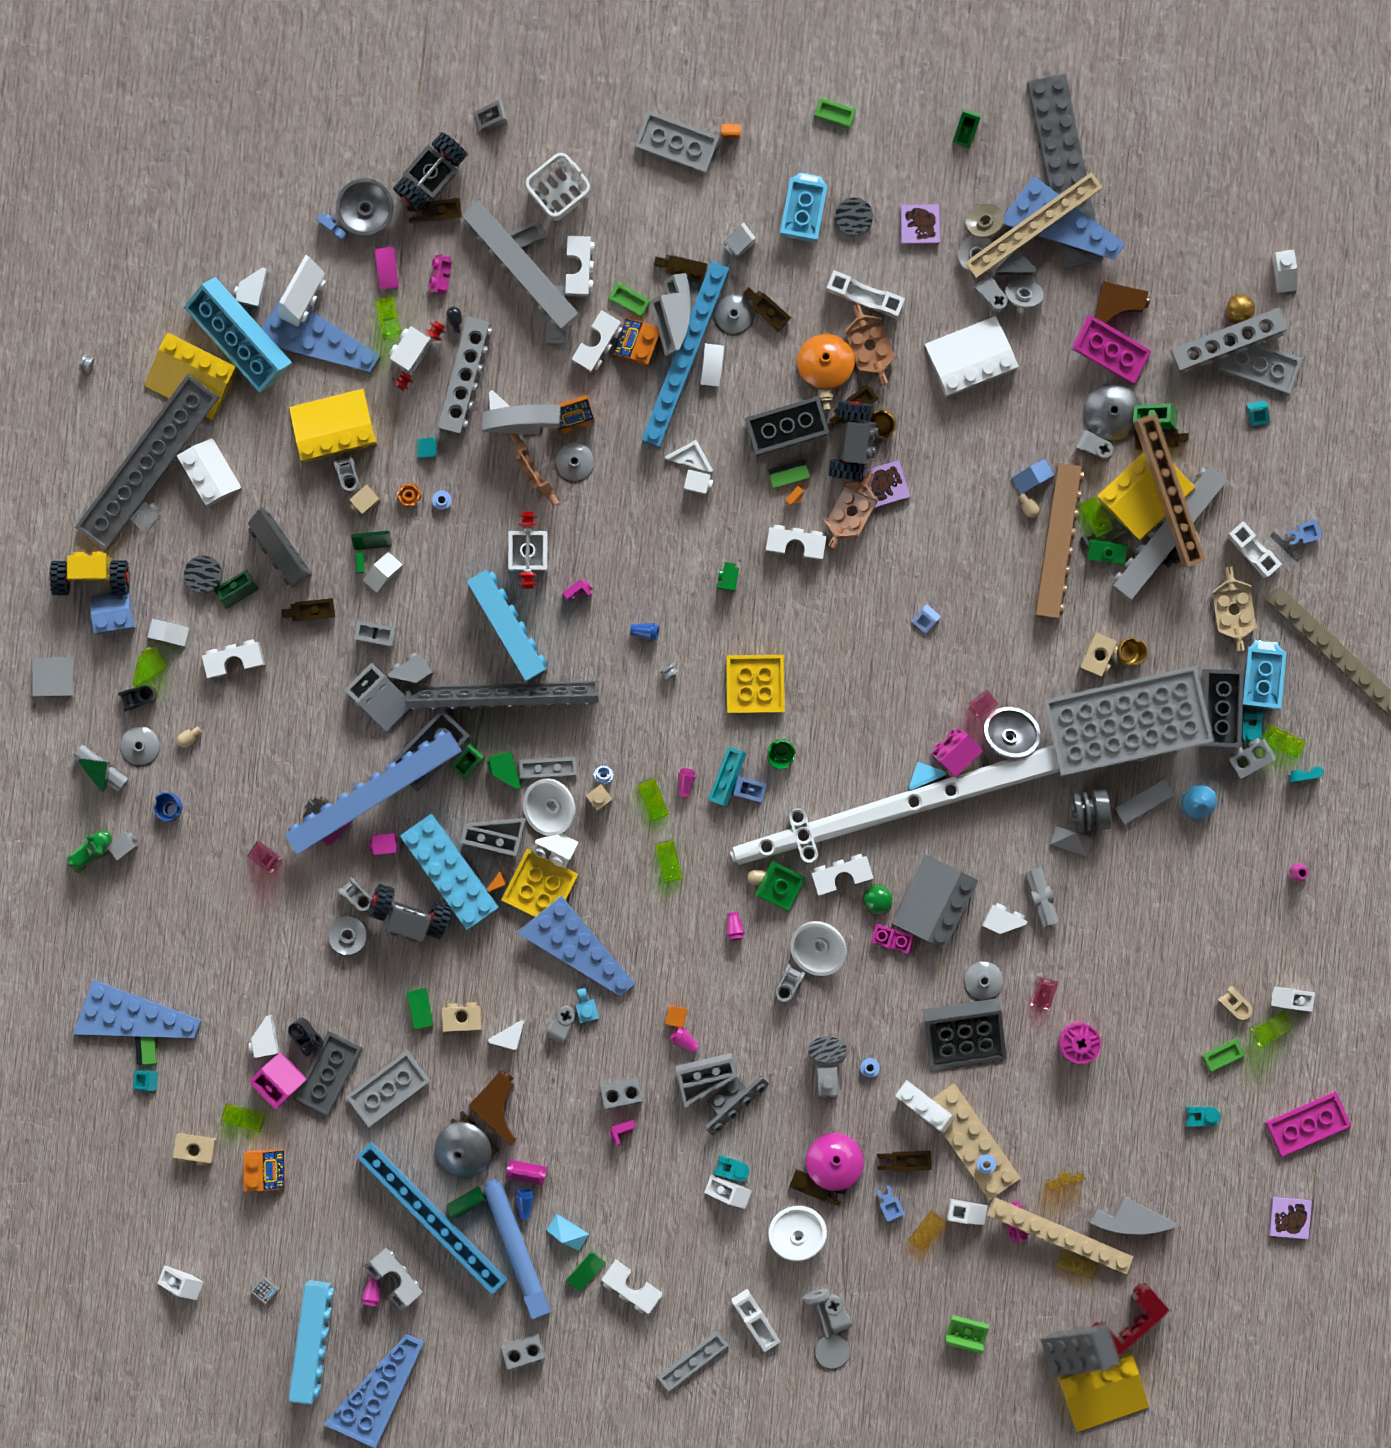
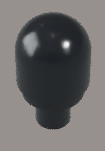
(454, 318)
(1173, 557)

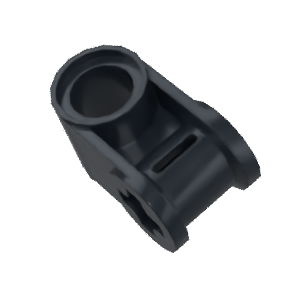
(134, 697)
(305, 1037)

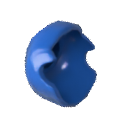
(168, 807)

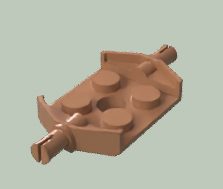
(865, 329)
(534, 477)
(853, 495)

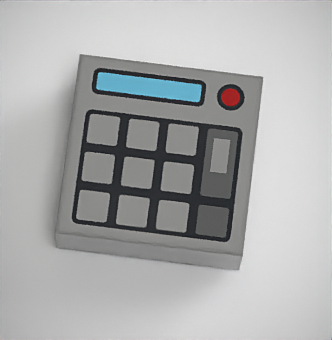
(264, 1290)

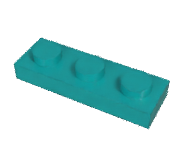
(727, 776)

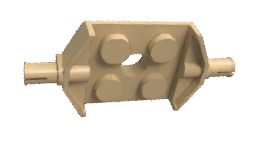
(1235, 593)

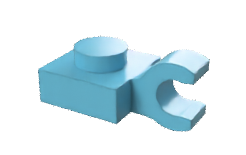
(587, 1008)

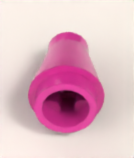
(685, 781)
(1294, 872)
(734, 927)
(684, 1040)
(372, 1293)

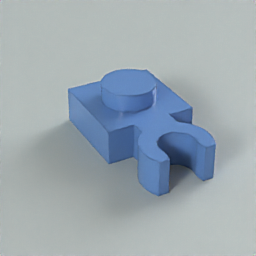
(329, 223)
(1306, 532)
(890, 1206)

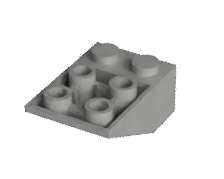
(378, 697)

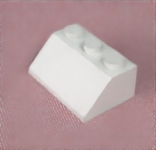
(301, 292)
(209, 472)

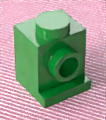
(728, 577)

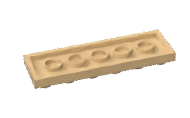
(972, 1140)

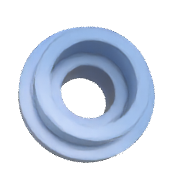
(446, 504)
(603, 770)
(869, 1061)
(982, 1159)

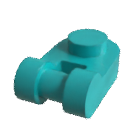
(1250, 732)
(1299, 775)
(1208, 1116)
(739, 1170)

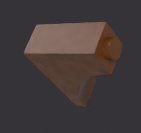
(1119, 299)
(491, 1104)

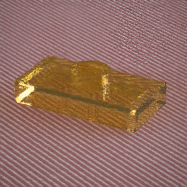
(1064, 1178)
(926, 1230)
(1076, 1264)

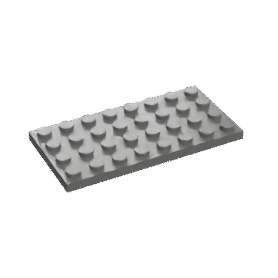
(1128, 720)

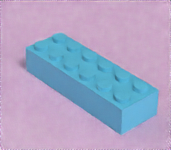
(237, 334)
(506, 625)
(449, 871)
(310, 1341)

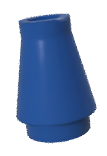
(645, 631)
(524, 1202)

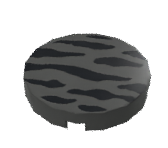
(854, 216)
(203, 574)
(827, 1051)

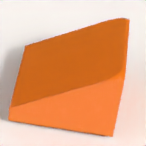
(731, 131)
(498, 882)
(676, 1016)

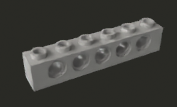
(1272, 318)
(472, 327)

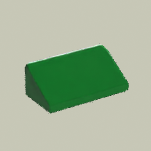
(420, 1008)
(585, 1271)

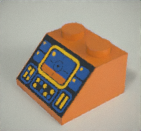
(637, 342)
(574, 414)
(264, 1170)

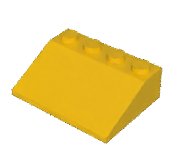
(178, 358)
(332, 425)
(1134, 497)
(1104, 1394)

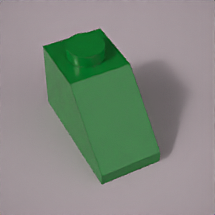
(1165, 413)
(504, 768)

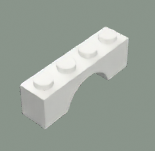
(874, 299)

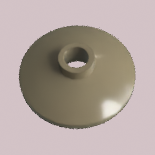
(985, 214)

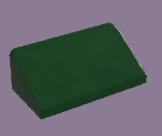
(371, 540)
(236, 589)
(465, 1202)

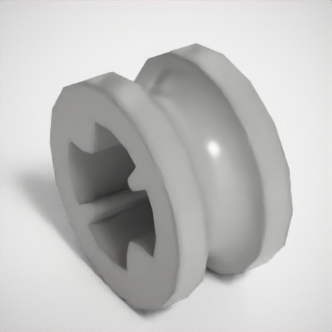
(86, 364)
(669, 671)

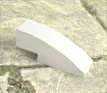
(755, 1320)

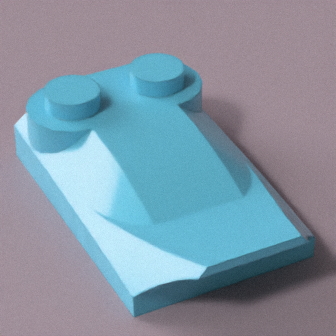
(804, 207)
(1264, 675)

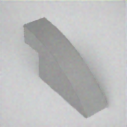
(673, 312)
(521, 419)
(1131, 1219)

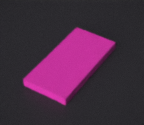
(1111, 349)
(1308, 1124)

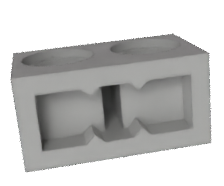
(375, 633)
(1254, 761)
(620, 1088)
(521, 1346)

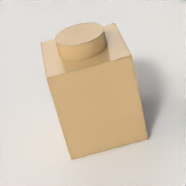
(364, 500)
(599, 797)

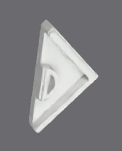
(691, 456)

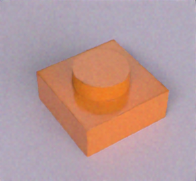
(795, 497)

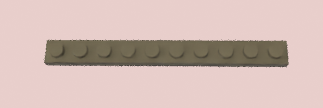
(1331, 649)

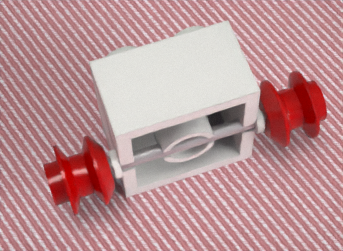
(412, 351)
(528, 550)

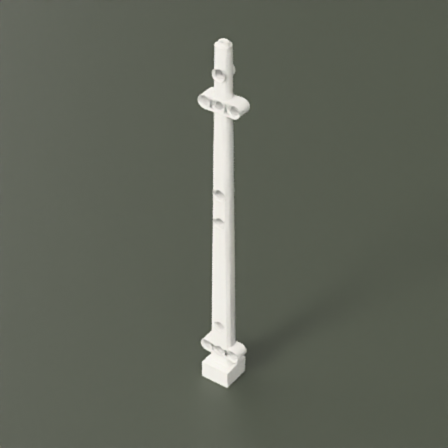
(967, 785)

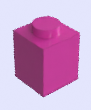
(383, 844)

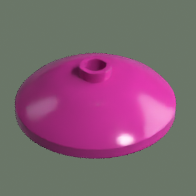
(826, 1172)

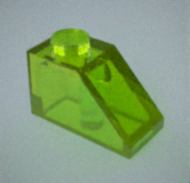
(388, 318)
(148, 666)
(1271, 1028)

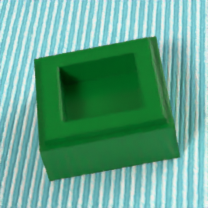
(360, 563)

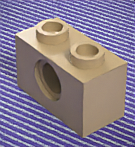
(1090, 663)
(450, 1020)
(205, 1144)

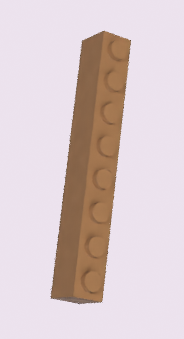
(1169, 490)
(1057, 541)

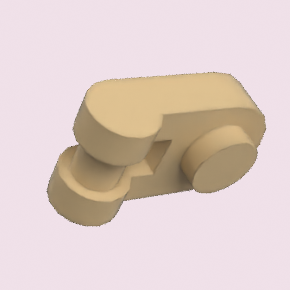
(1241, 1008)

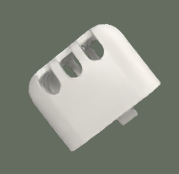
(563, 186)

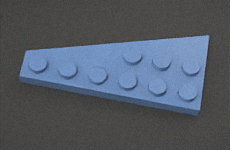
(1072, 229)
(320, 341)
(569, 939)
(125, 1014)
(372, 1402)

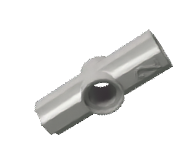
(115, 779)
(1042, 896)

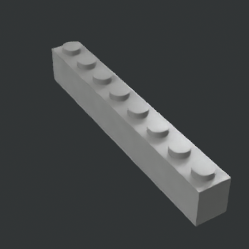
(521, 265)
(1161, 540)

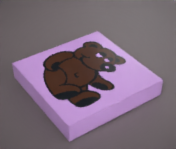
(920, 224)
(888, 483)
(1290, 1217)

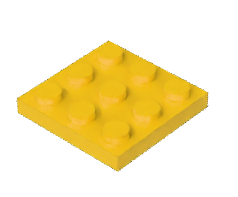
(755, 683)
(537, 884)

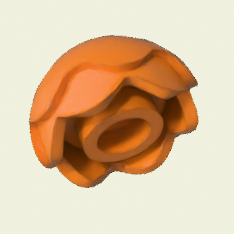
(407, 489)

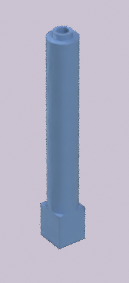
(516, 1249)

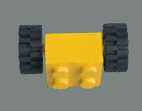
(89, 568)

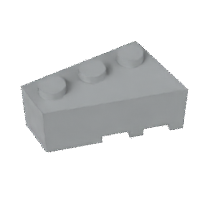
(495, 835)
(703, 1076)

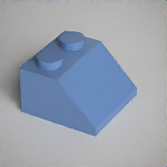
(111, 613)

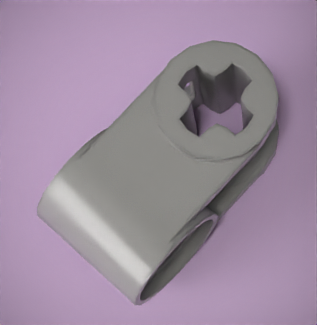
(989, 291)
(1090, 444)
(347, 470)
(353, 892)
(789, 982)
(560, 1027)
(837, 1316)

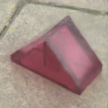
(264, 856)
(1044, 992)

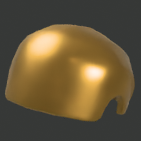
(1239, 308)
(885, 422)
(1132, 652)

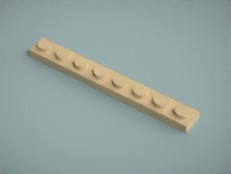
(1034, 225)
(1060, 1235)

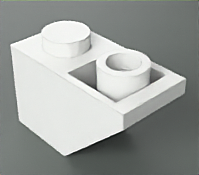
(555, 849)
(1002, 921)
(966, 1212)

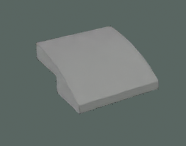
(52, 676)

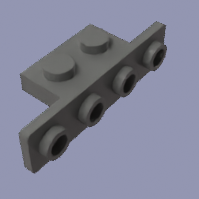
(731, 1100)

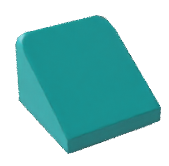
(1258, 413)
(427, 447)
(145, 1080)

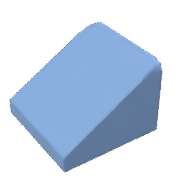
(926, 619)

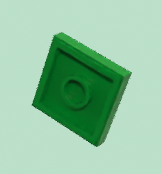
(780, 886)

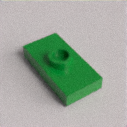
(1107, 551)

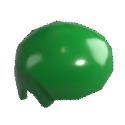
(780, 754)
(878, 899)

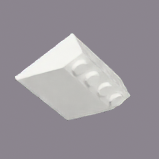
(971, 356)

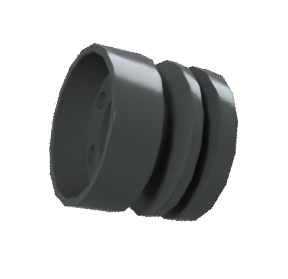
(1091, 811)

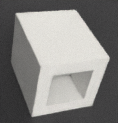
(698, 482)

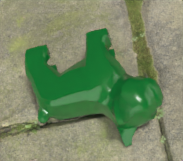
(90, 850)

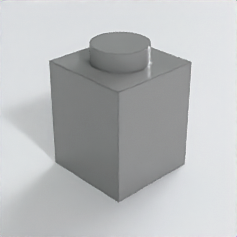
(123, 845)

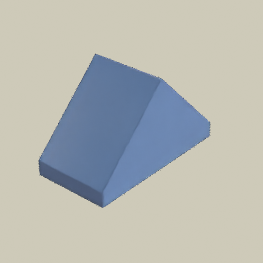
(1032, 476)
(750, 789)

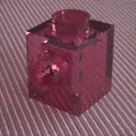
(982, 704)

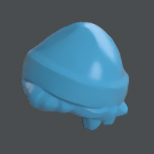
(1198, 802)

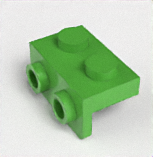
(966, 1334)

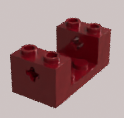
(1155, 1311)

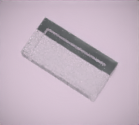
(1281, 551)

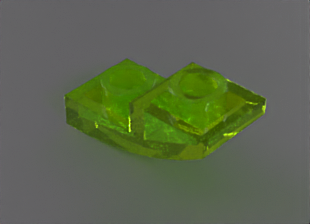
(1096, 516)
(1283, 741)
(653, 799)
(668, 860)
(243, 1117)

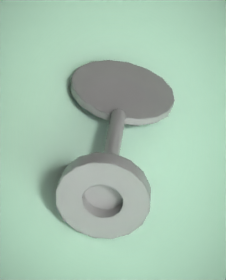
(831, 1349)

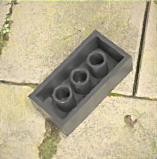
(786, 426)
(1224, 706)
(439, 723)
(1080, 1350)

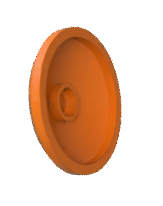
(829, 372)

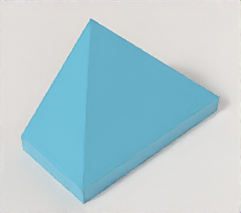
(923, 775)
(567, 1232)

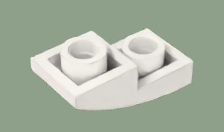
(711, 364)

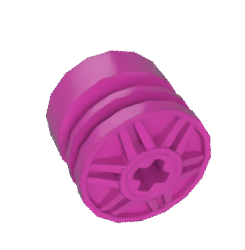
(1069, 1047)

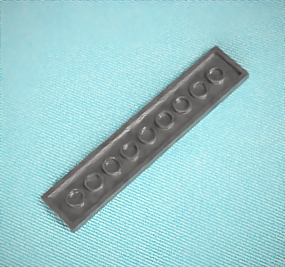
(1061, 149)
(147, 462)
(502, 694)

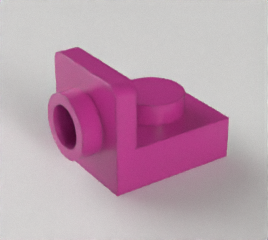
(573, 591)
(624, 1128)

